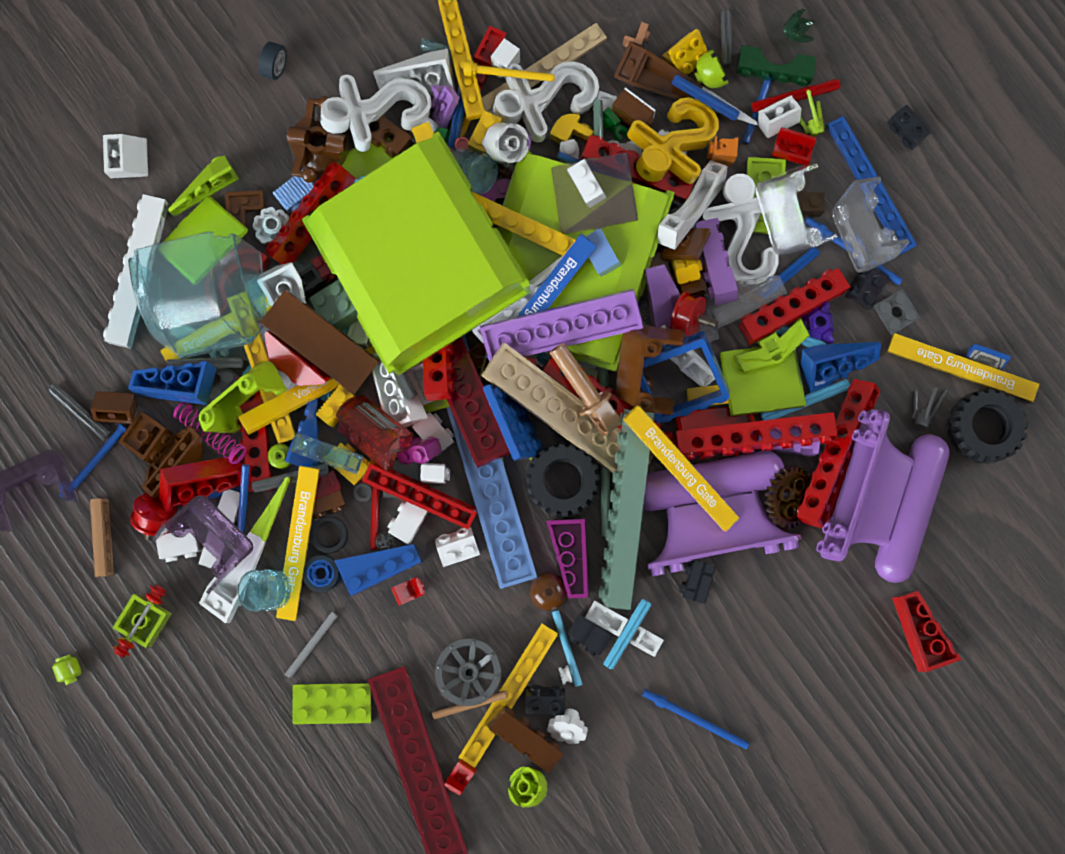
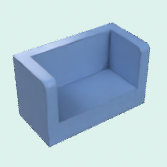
(603, 255)

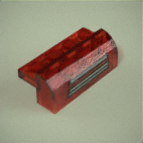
(372, 430)

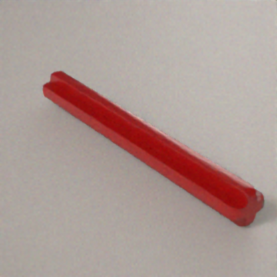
(799, 94)

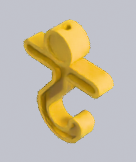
(664, 151)

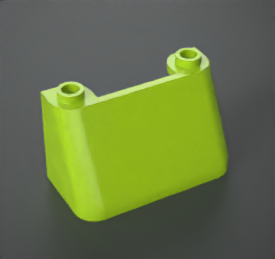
(225, 410)

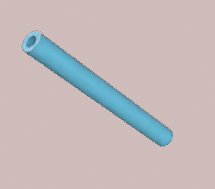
(567, 648)

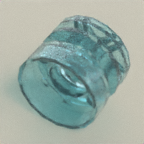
(478, 169)
(264, 590)

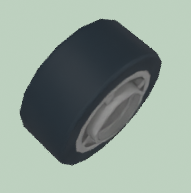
(272, 60)

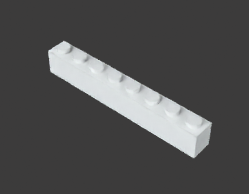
(125, 311)

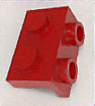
(794, 146)

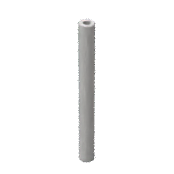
(311, 644)

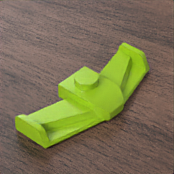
(773, 349)

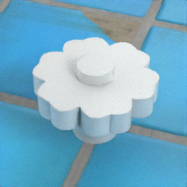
(269, 224)
(568, 727)

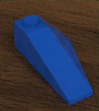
(834, 361)
(310, 428)

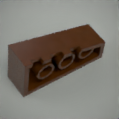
(524, 738)

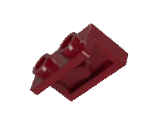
(327, 484)

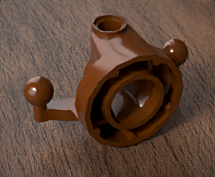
(314, 158)

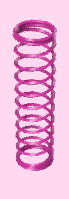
(187, 412)

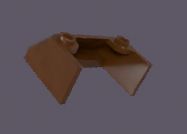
(634, 347)

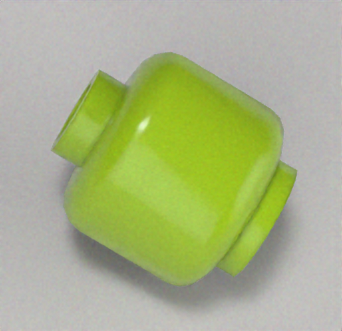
(275, 460)
(66, 669)

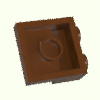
(146, 438)

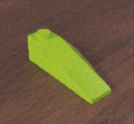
(211, 180)

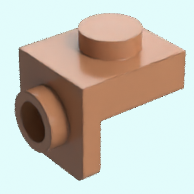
(642, 36)

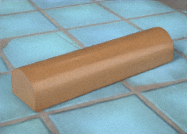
(101, 537)

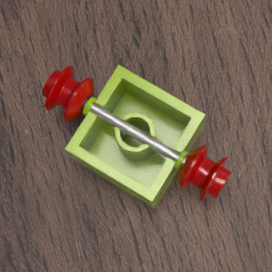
(141, 621)

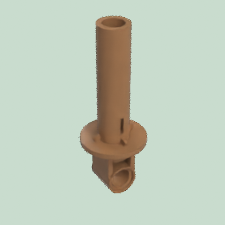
(595, 403)

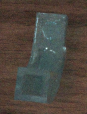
(326, 453)

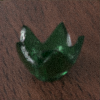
(796, 27)

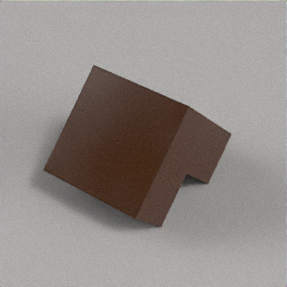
(695, 288)

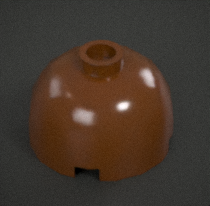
(548, 591)

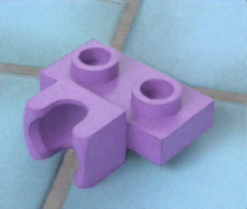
(444, 102)

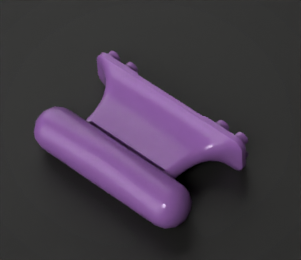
(886, 497)
(693, 531)

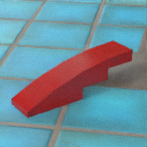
(487, 47)

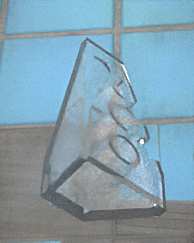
(751, 296)

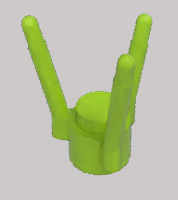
(816, 125)

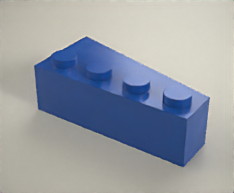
(180, 383)
(373, 568)

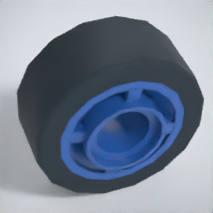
(310, 573)

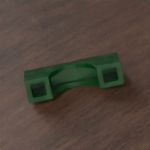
(753, 63)

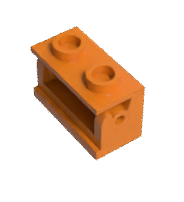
(723, 151)

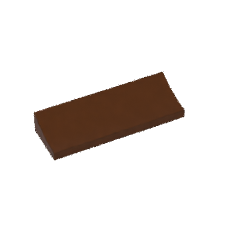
(319, 341)

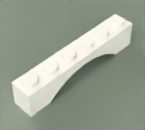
(677, 225)

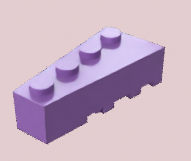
(716, 266)

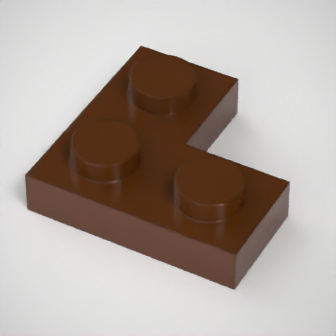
(244, 201)

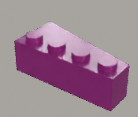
(571, 550)

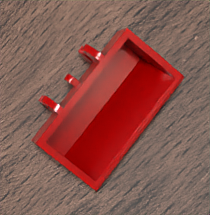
(712, 417)

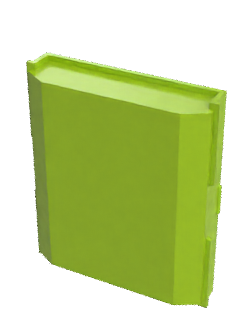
(633, 243)
(416, 254)

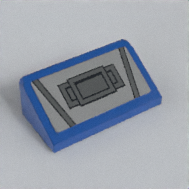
(987, 356)

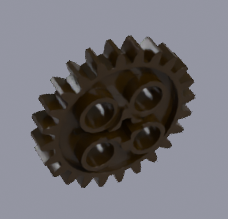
(786, 496)

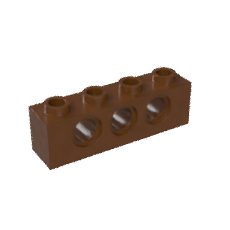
(400, 143)

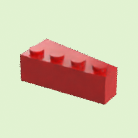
(187, 481)
(923, 633)

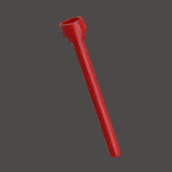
(374, 516)

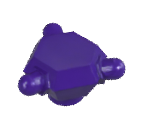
(820, 323)

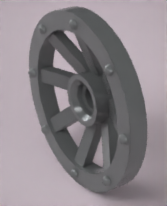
(465, 667)

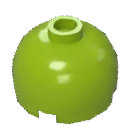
(710, 71)
(527, 787)

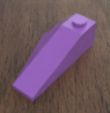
(661, 295)

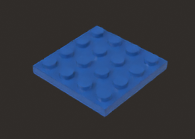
(514, 424)

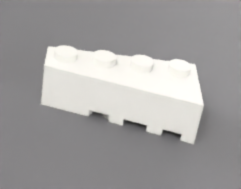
(394, 400)

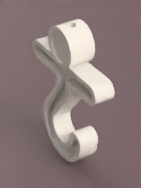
(529, 104)
(352, 112)
(744, 212)

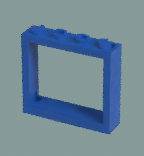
(690, 343)

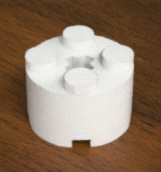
(506, 142)

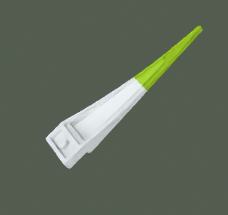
(224, 598)

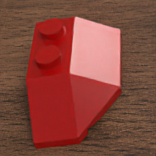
(292, 363)

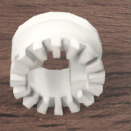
(565, 674)

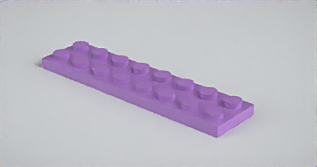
(566, 324)

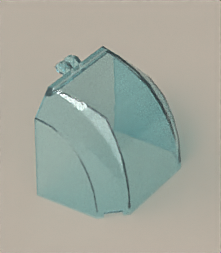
(199, 293)

